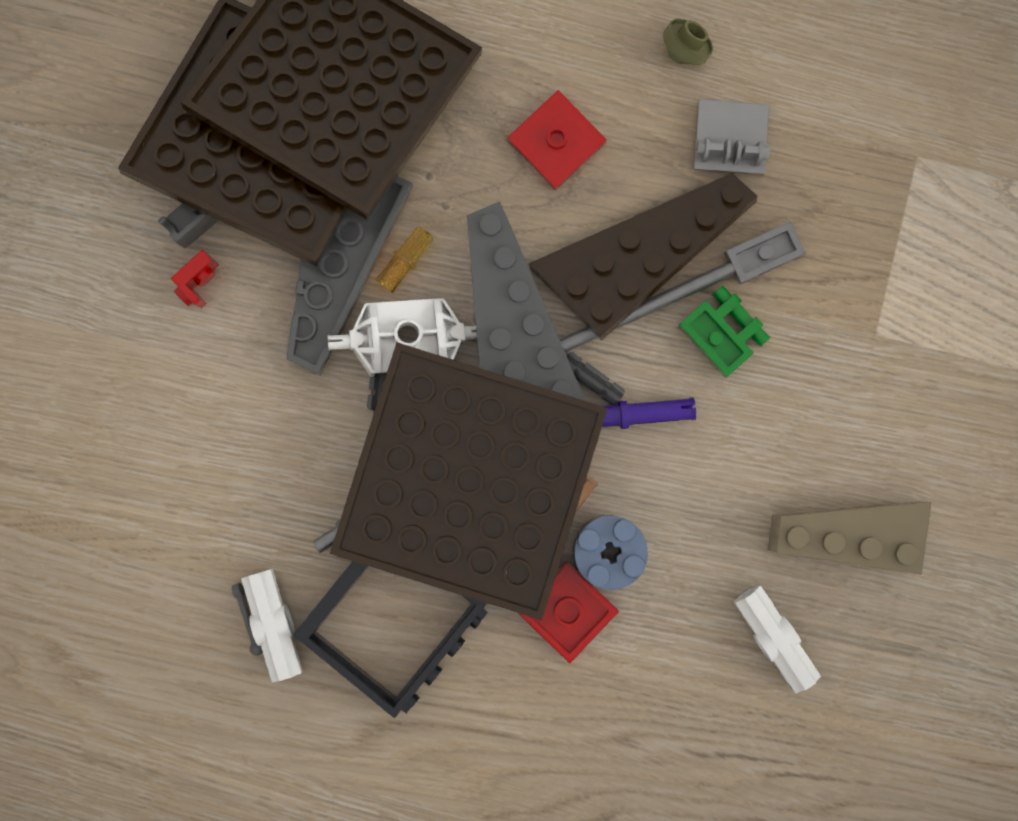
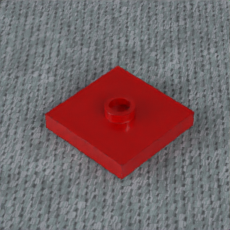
(556, 140)
(572, 614)

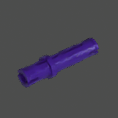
(649, 412)

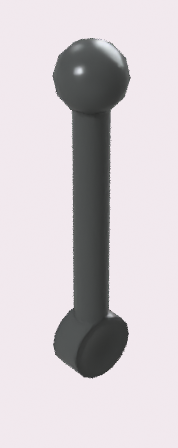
(238, 592)

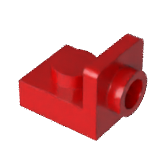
(195, 272)

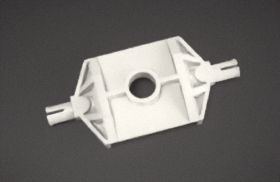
(379, 322)

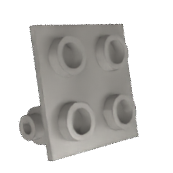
(731, 137)

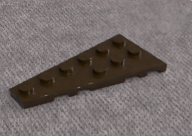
(627, 263)

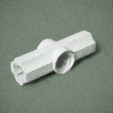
(272, 625)
(777, 639)

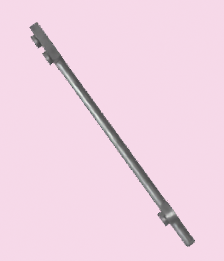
(744, 262)

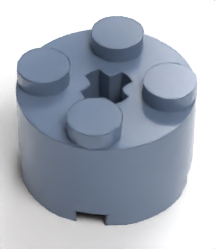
(627, 563)

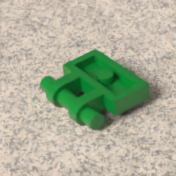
(716, 338)

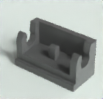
(186, 224)

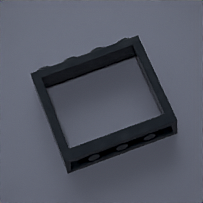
(428, 671)

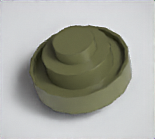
(687, 42)

